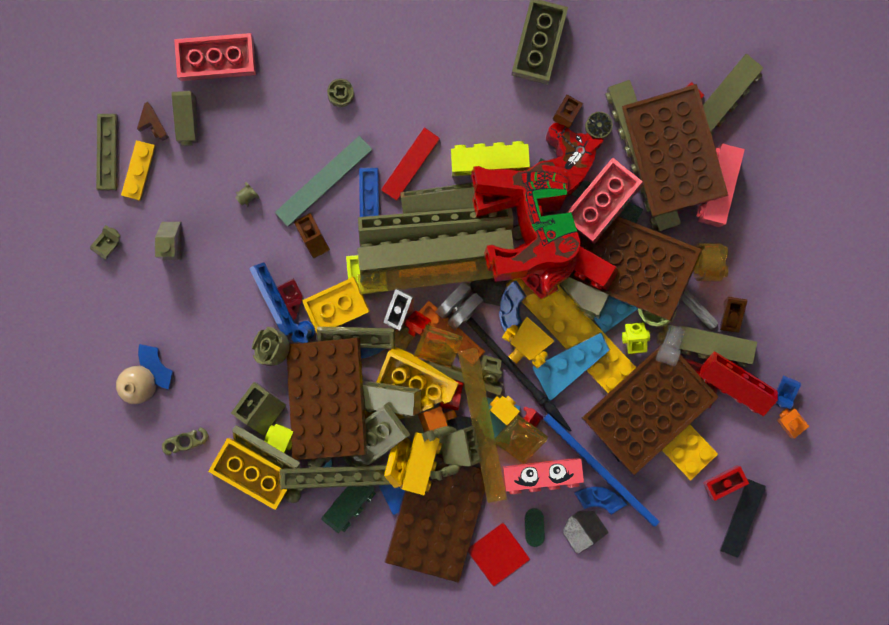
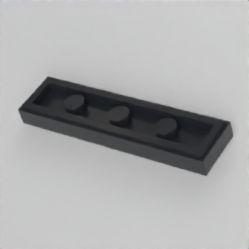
(742, 518)

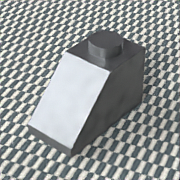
(399, 310)

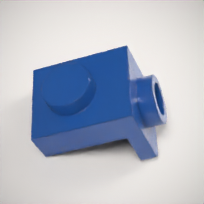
(787, 392)

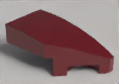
(292, 296)

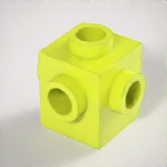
(636, 338)

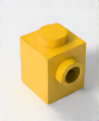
(504, 408)

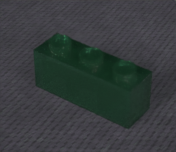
(346, 506)

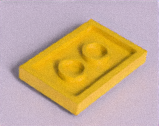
(336, 305)

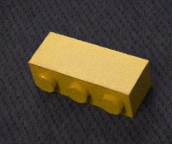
(420, 464)

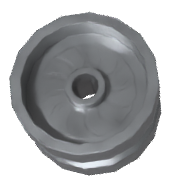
(462, 308)

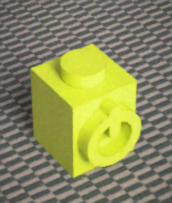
(279, 437)

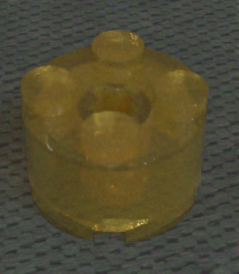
(711, 262)

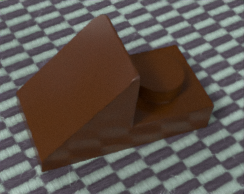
(567, 111)
(149, 118)
(733, 314)

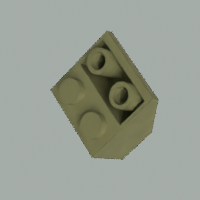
(258, 408)

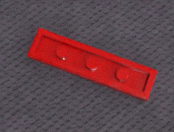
(410, 164)

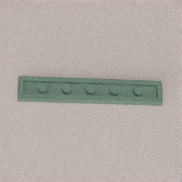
(323, 181)

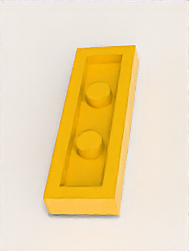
(138, 170)
(397, 462)

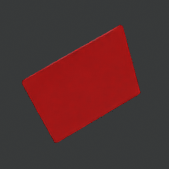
(498, 554)

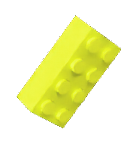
(490, 157)

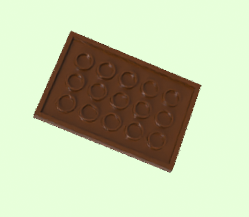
(675, 150)
(650, 266)
(326, 399)
(649, 410)
(438, 527)

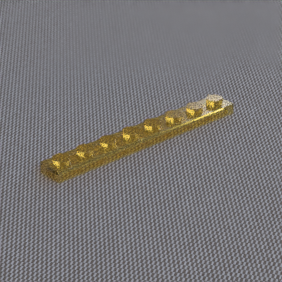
(423, 276)
(482, 423)

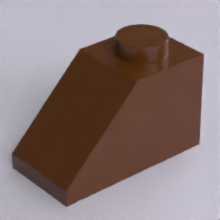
(311, 235)

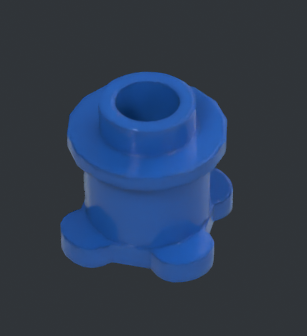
(302, 332)

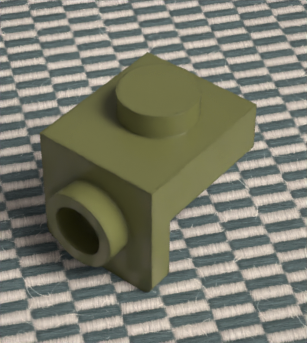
(106, 242)
(491, 369)

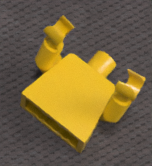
(528, 342)

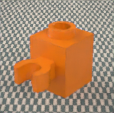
(435, 418)
(792, 422)

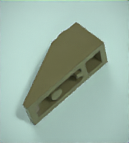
(585, 297)

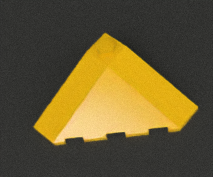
(409, 371)

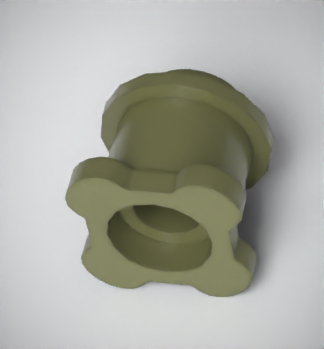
(246, 195)

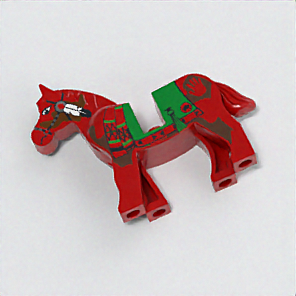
(551, 239)

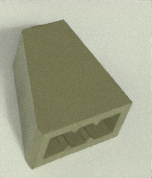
(185, 117)
(168, 241)

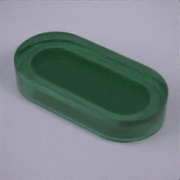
(534, 527)

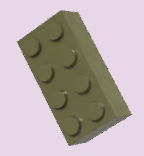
(539, 41)

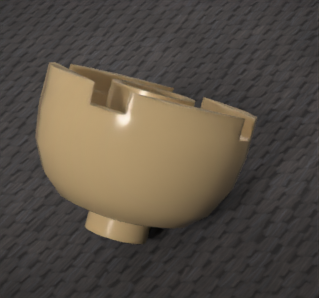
(135, 385)

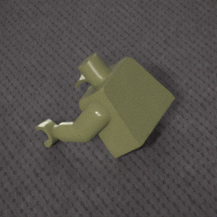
(457, 447)

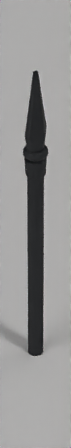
(537, 394)

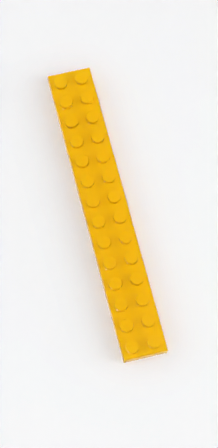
(571, 327)

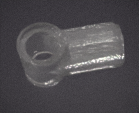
(669, 350)

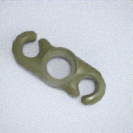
(175, 440)

